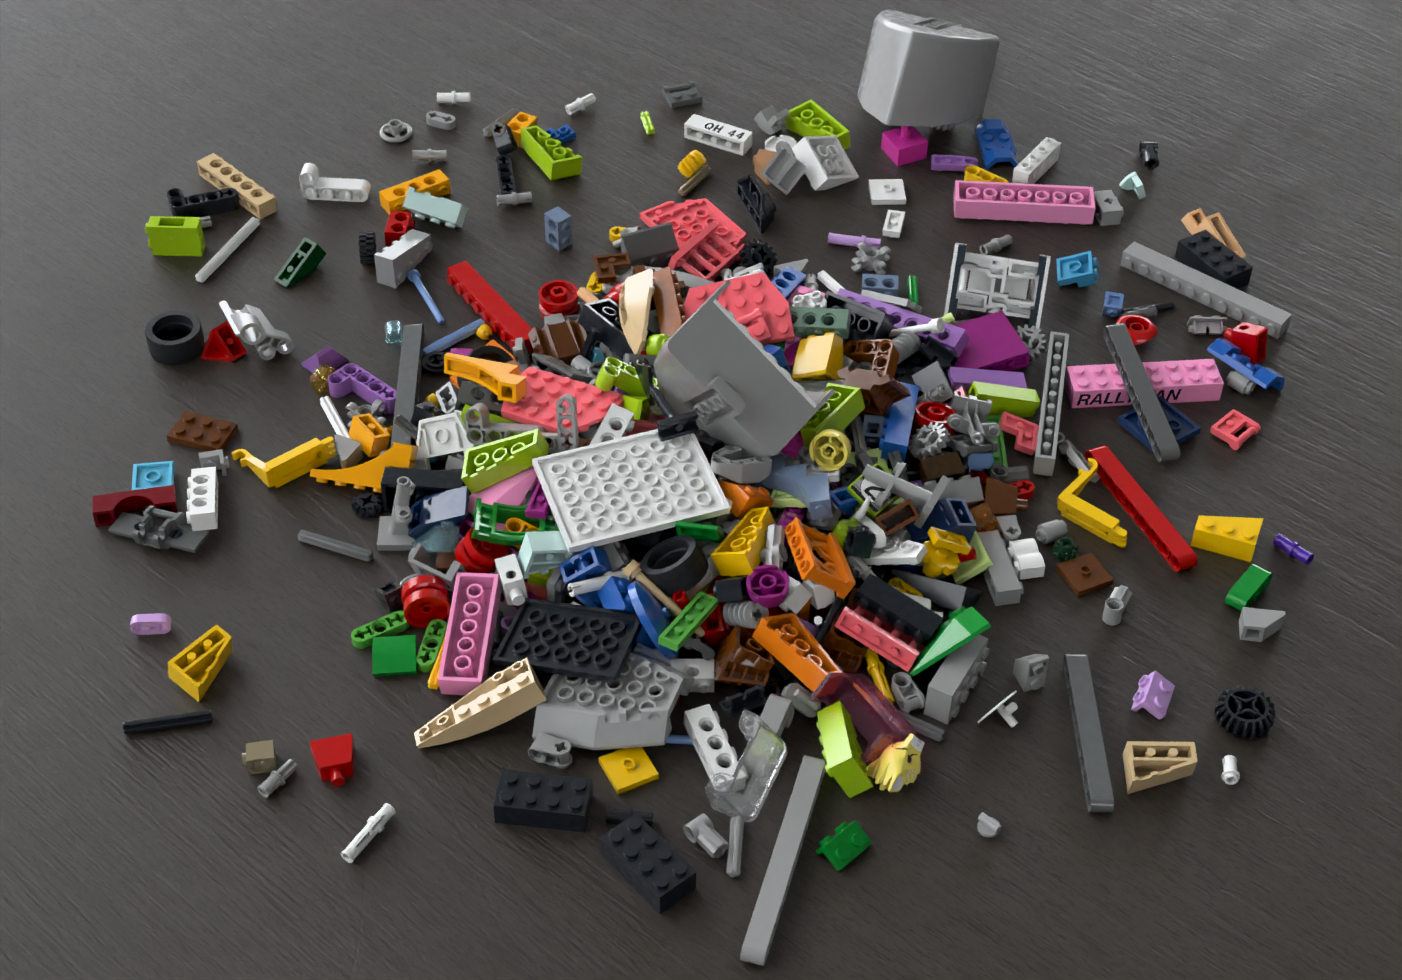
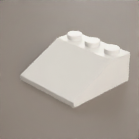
(825, 161)

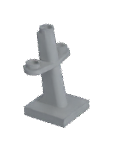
(784, 168)
(972, 418)
(919, 496)
(394, 528)

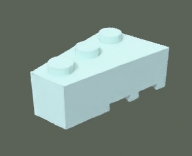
(435, 208)
(542, 552)

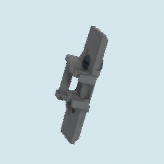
(167, 535)

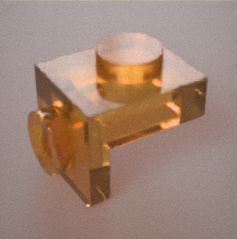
(984, 518)

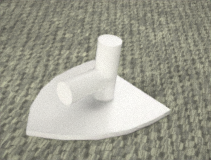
(1005, 712)

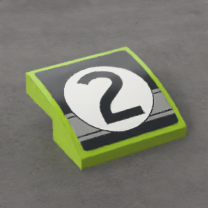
(862, 488)

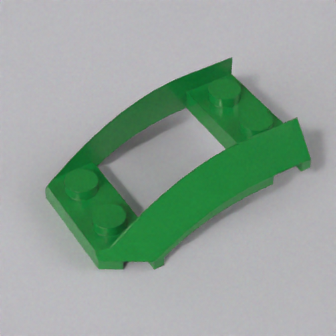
(488, 515)

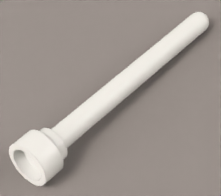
(935, 325)

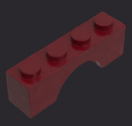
(109, 507)

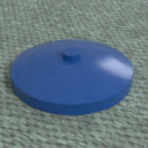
(651, 614)

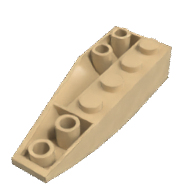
(635, 308)
(486, 706)

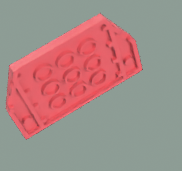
(690, 219)
(743, 297)
(543, 392)

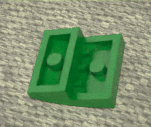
(701, 532)
(394, 655)

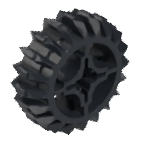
(1244, 712)

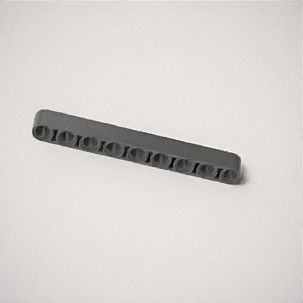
(1141, 393)
(1088, 734)

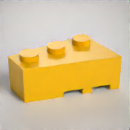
(201, 662)

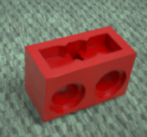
(398, 225)

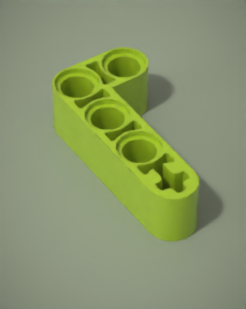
(621, 376)

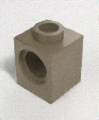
(260, 757)

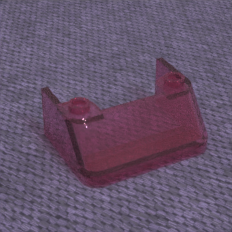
(869, 710)

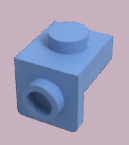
(1113, 304)

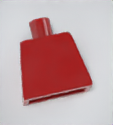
(1250, 339)
(334, 758)

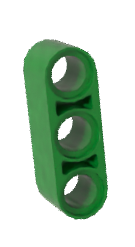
(1248, 587)

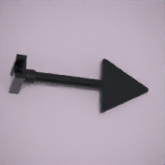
(674, 424)

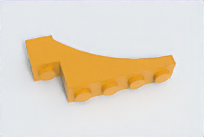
(495, 376)
(370, 472)

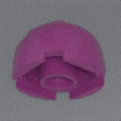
(768, 586)

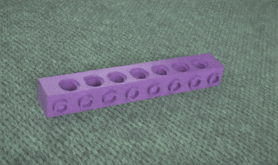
(952, 338)

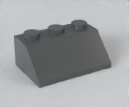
(650, 245)
(558, 367)

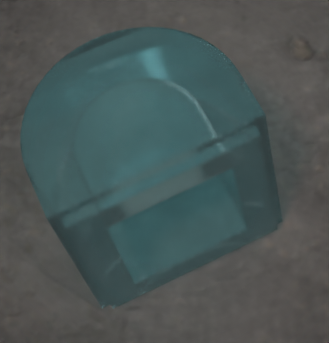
(393, 331)

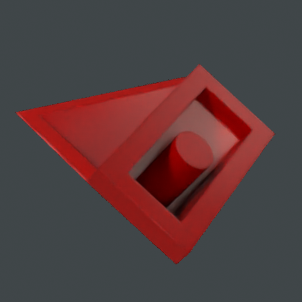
(223, 344)

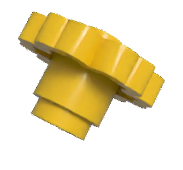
(939, 561)

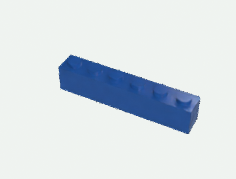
(898, 424)

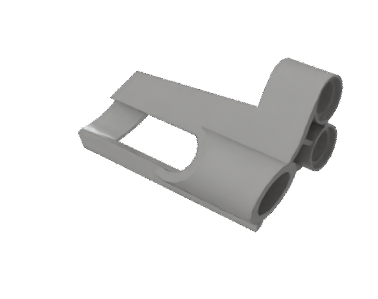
(260, 332)

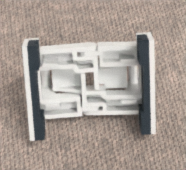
(983, 278)

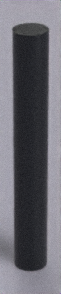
(1160, 306)

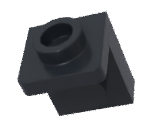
(391, 595)

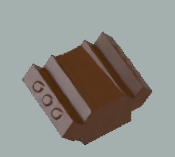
(559, 340)
(877, 390)
(843, 648)
(742, 659)

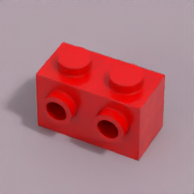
(715, 625)

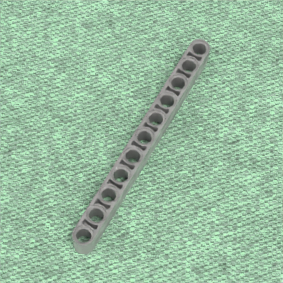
(783, 862)

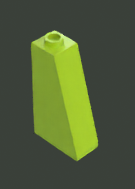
(1014, 400)

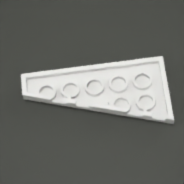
(895, 553)

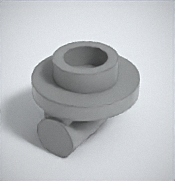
(988, 826)

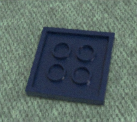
(1180, 424)

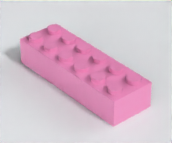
(469, 632)

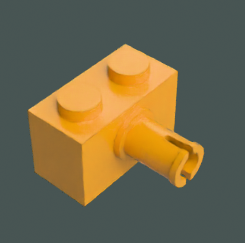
(370, 434)

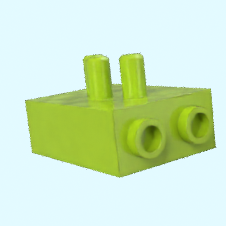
(175, 236)

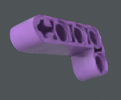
(356, 379)

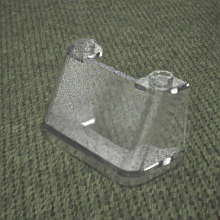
(754, 775)

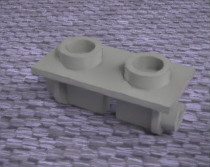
(1198, 325)

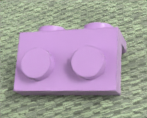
(1153, 694)

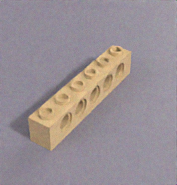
(250, 194)

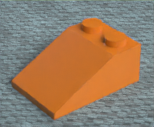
(745, 496)

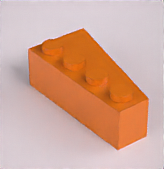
(795, 648)

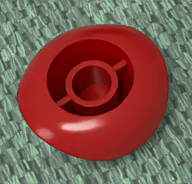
(1139, 328)

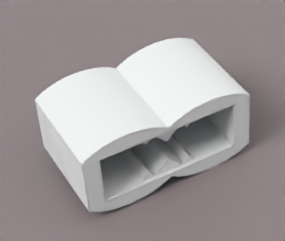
(1026, 558)

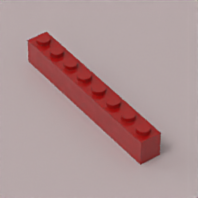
(488, 304)

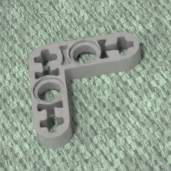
(559, 438)

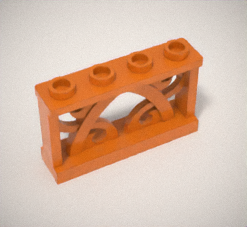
(834, 572)

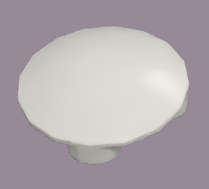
(812, 300)

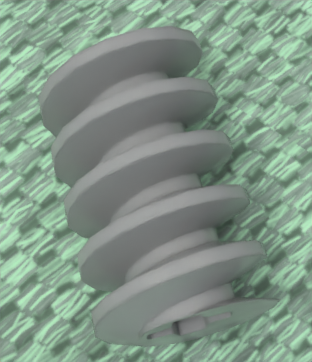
(906, 344)
(744, 613)

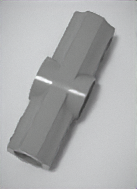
(774, 550)

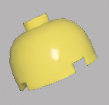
(830, 449)

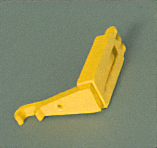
(290, 464)
(1087, 515)

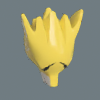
(892, 767)

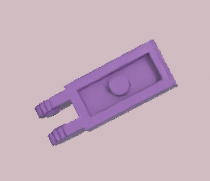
(951, 162)

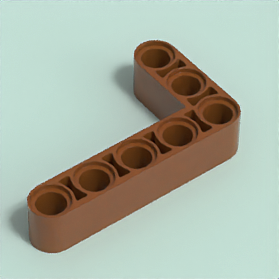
(878, 352)

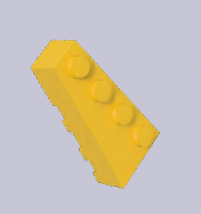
(741, 548)

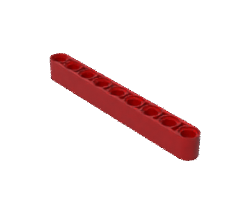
(1142, 510)

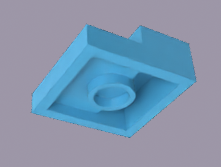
(1077, 268)

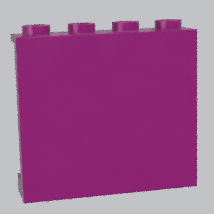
(992, 345)

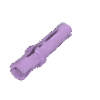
(853, 240)

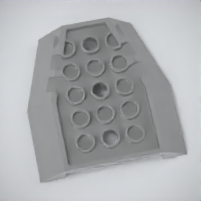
(613, 718)

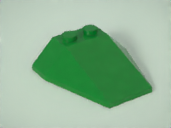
(955, 632)

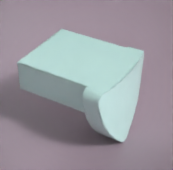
(1133, 182)

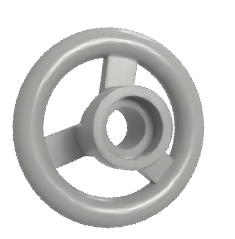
(395, 128)

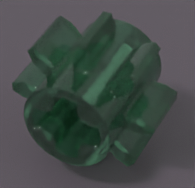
(1065, 549)

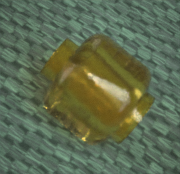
(319, 378)

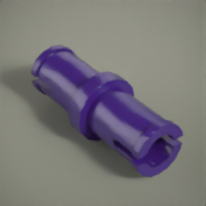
(1293, 549)

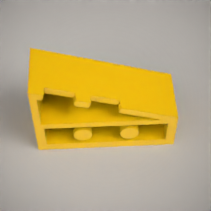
(1227, 535)

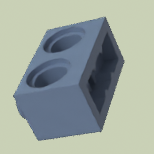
(558, 228)
(881, 284)

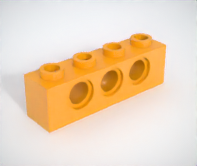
(434, 182)

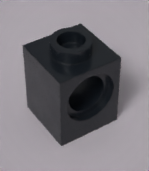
(859, 541)

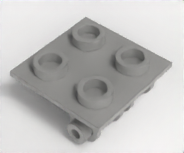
(932, 384)

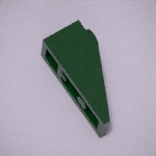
(301, 262)

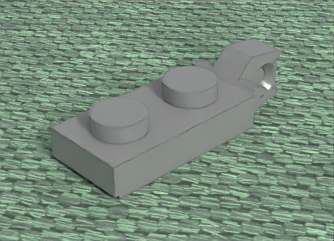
(1076, 458)

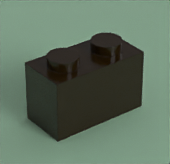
(935, 467)

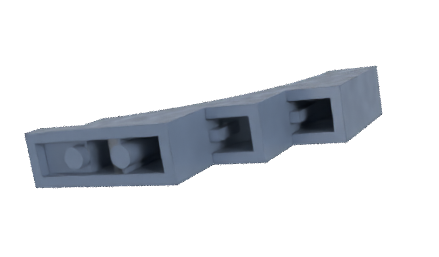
(794, 480)

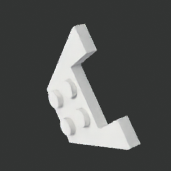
(440, 437)

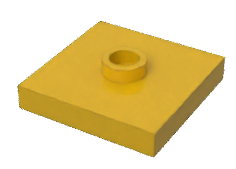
(628, 768)

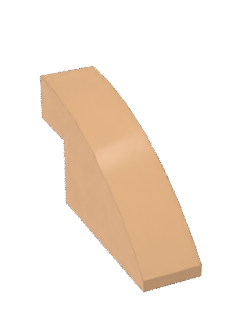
(1197, 221)

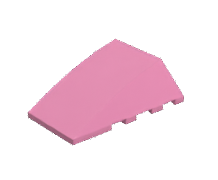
(506, 492)

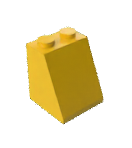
(818, 358)

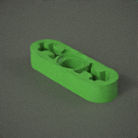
(364, 631)
(430, 637)

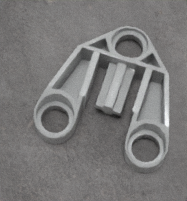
(728, 464)

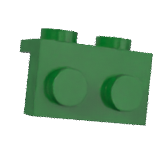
(844, 845)

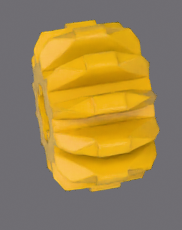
(692, 163)

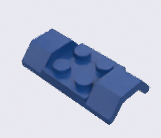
(995, 142)
(1231, 355)

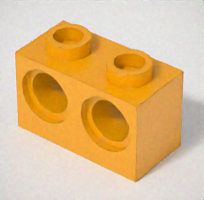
(521, 121)

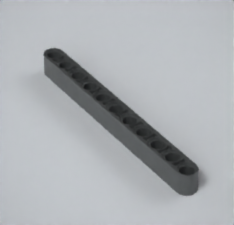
(408, 379)

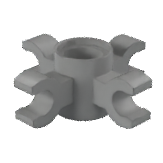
(870, 259)
(374, 410)

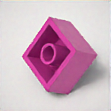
(904, 145)

